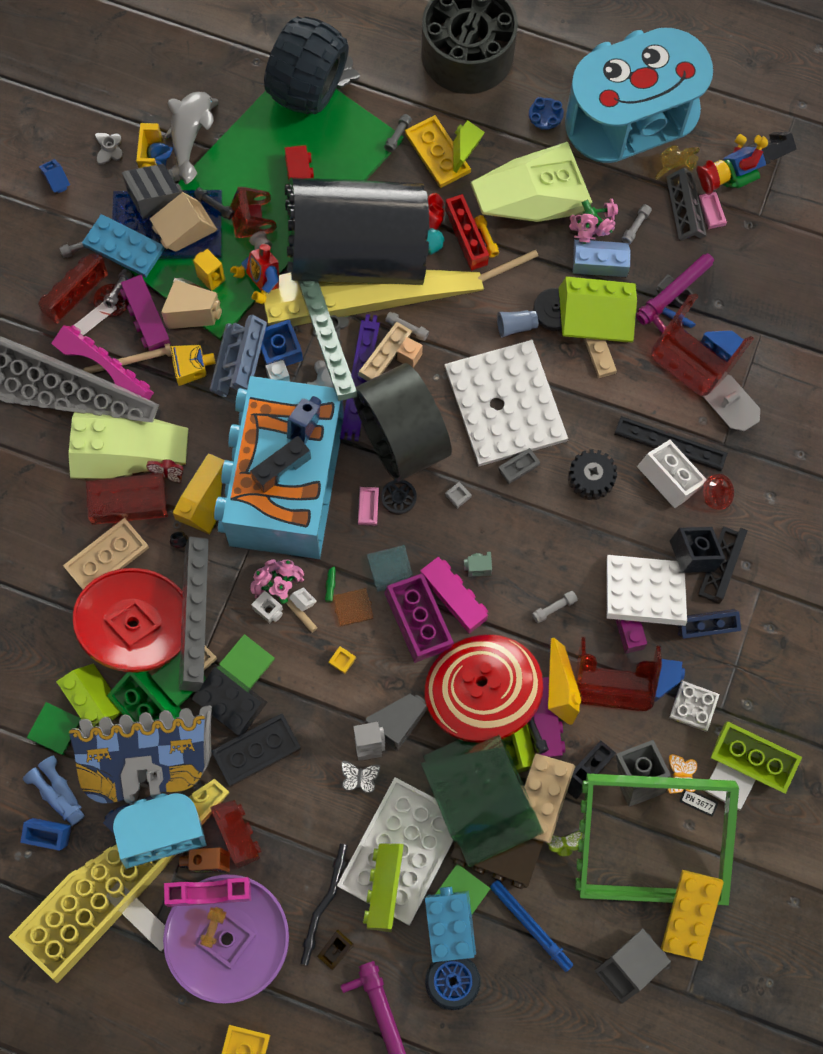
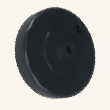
(548, 309)

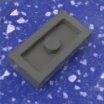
(519, 466)

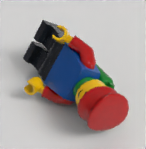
(743, 164)

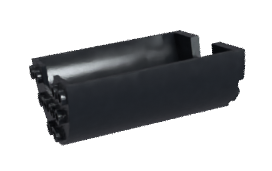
(357, 231)

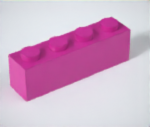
(454, 595)

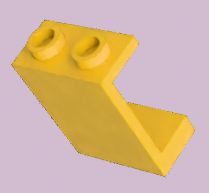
(148, 134)

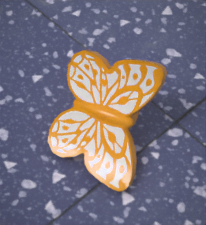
(681, 770)

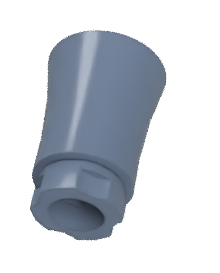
(516, 322)

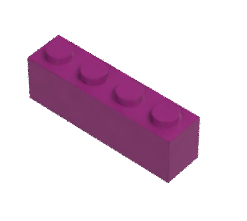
(145, 313)
(549, 725)

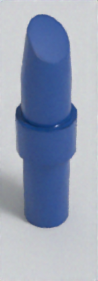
(669, 313)

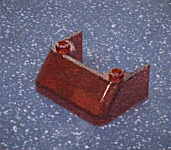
(617, 687)

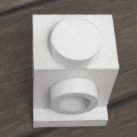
(266, 601)

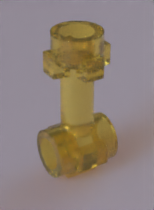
(216, 916)

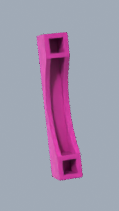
(72, 342)

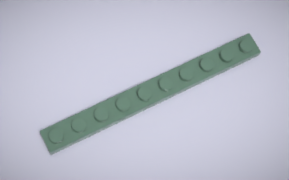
(328, 340)

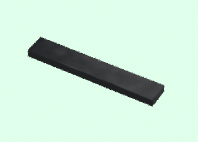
(655, 437)

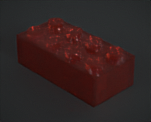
(126, 498)

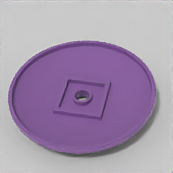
(232, 970)

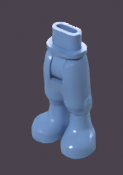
(57, 795)

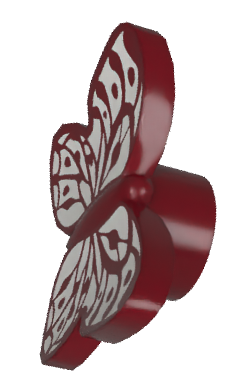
(168, 468)

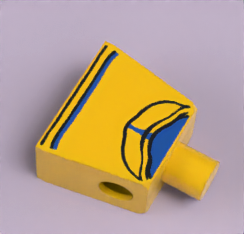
(190, 363)

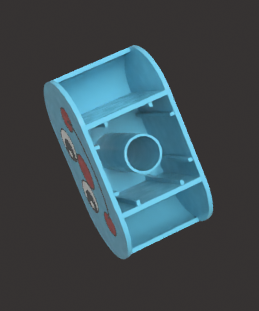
(637, 94)

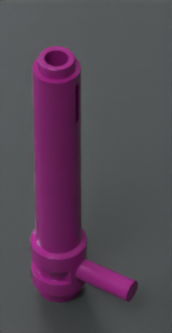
(655, 306)
(373, 986)

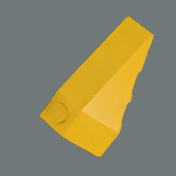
(199, 499)
(563, 691)

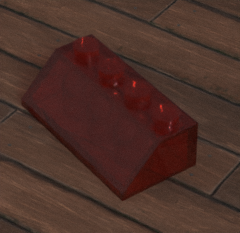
(73, 287)

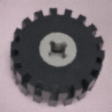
(592, 483)

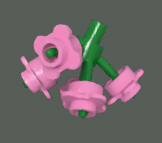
(591, 223)
(280, 587)

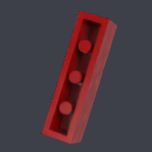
(298, 162)
(466, 232)

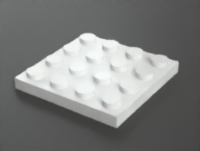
(645, 590)

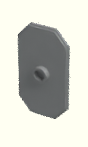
(734, 405)

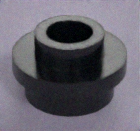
(178, 539)

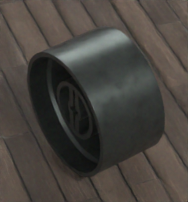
(469, 65)
(402, 422)

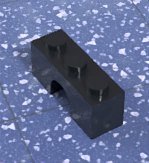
(289, 456)

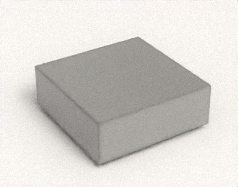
(458, 495)

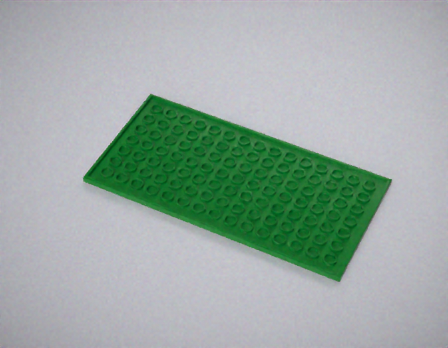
(343, 145)

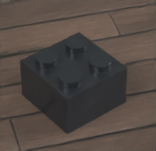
(697, 549)

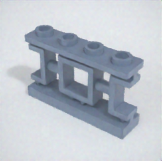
(245, 343)

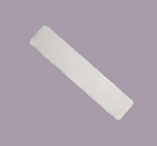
(94, 318)

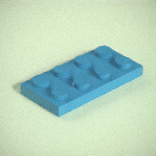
(123, 245)

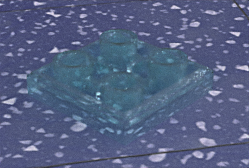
(389, 566)

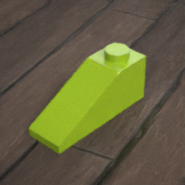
(465, 142)

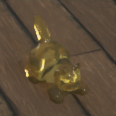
(673, 158)

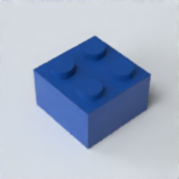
(281, 344)

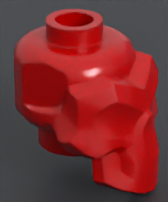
(436, 211)

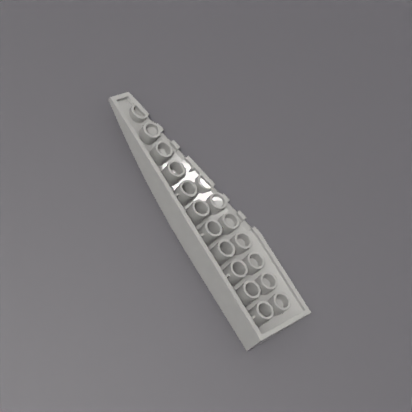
(49, 383)

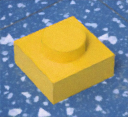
(342, 660)

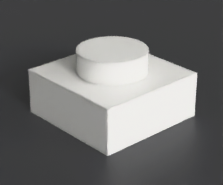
(302, 599)

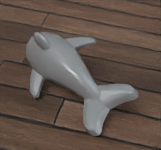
(186, 122)

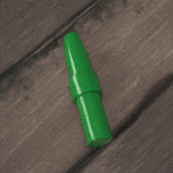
(330, 585)

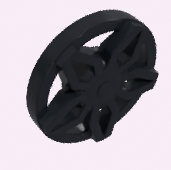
(398, 497)

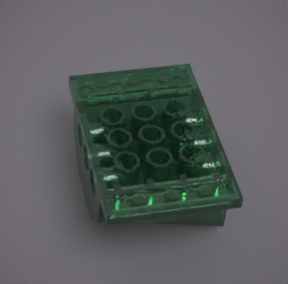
(481, 797)

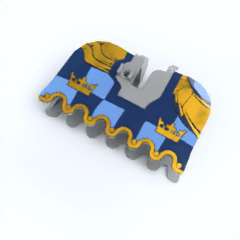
(121, 756)

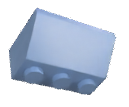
(601, 258)

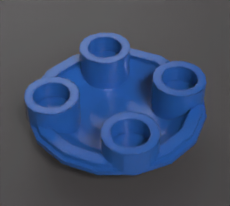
(546, 113)

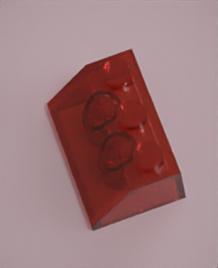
(236, 833)

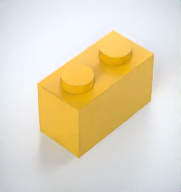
(209, 269)

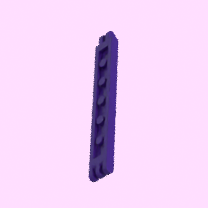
(365, 347)

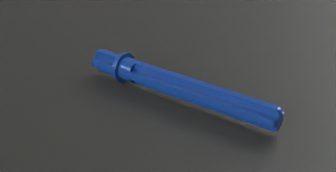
(530, 924)

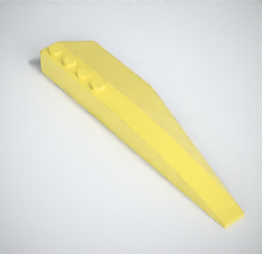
(357, 298)

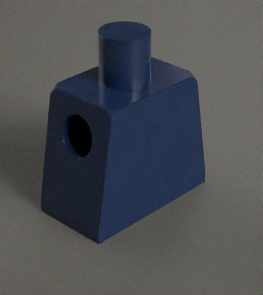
(304, 419)

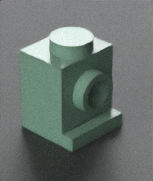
(478, 565)

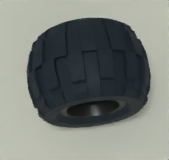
(305, 65)

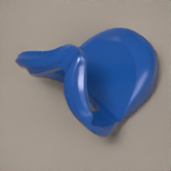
(159, 152)

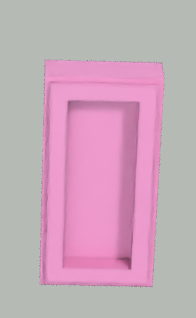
(712, 210)
(368, 506)

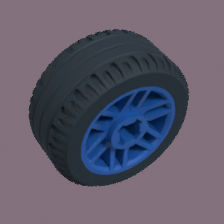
(455, 996)

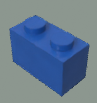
(45, 834)

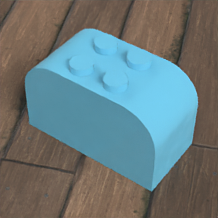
(157, 829)

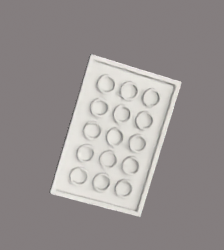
(407, 819)

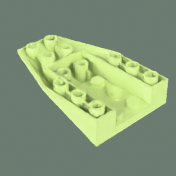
(534, 187)

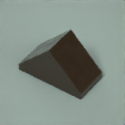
(335, 950)

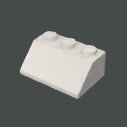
(671, 473)

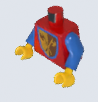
(262, 269)

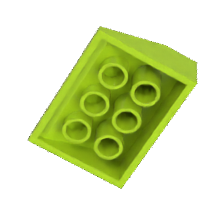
(598, 309)

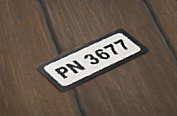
(699, 802)

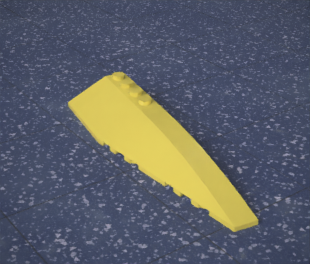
(78, 908)

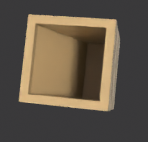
(182, 222)
(190, 306)

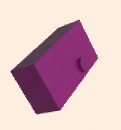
(418, 617)

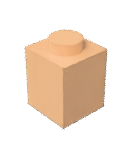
(409, 352)

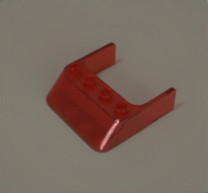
(689, 358)

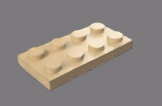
(107, 553)
(547, 790)

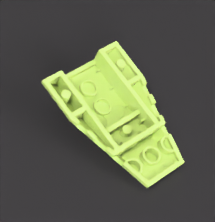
(120, 447)

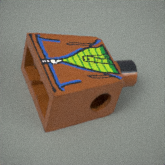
(206, 861)

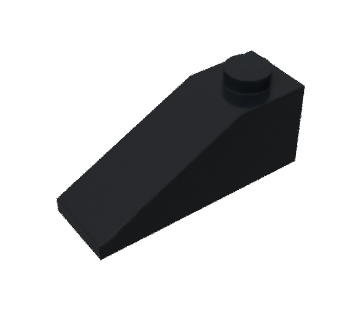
(591, 764)

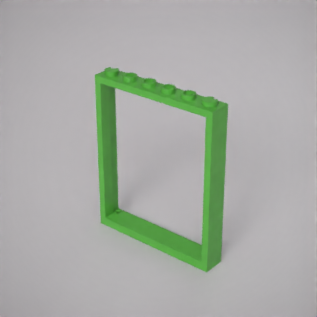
(649, 893)

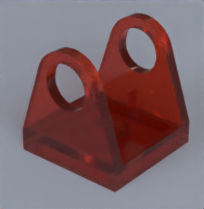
(243, 222)

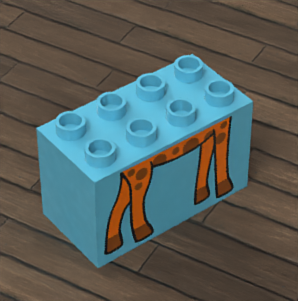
(295, 510)

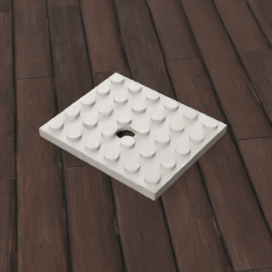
(529, 409)

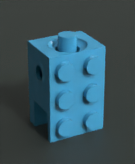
(450, 925)

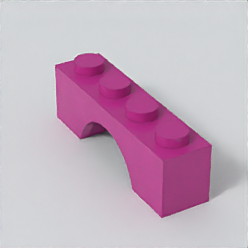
(207, 892)

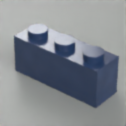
(710, 623)

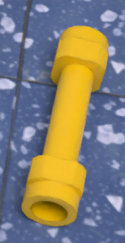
(481, 224)

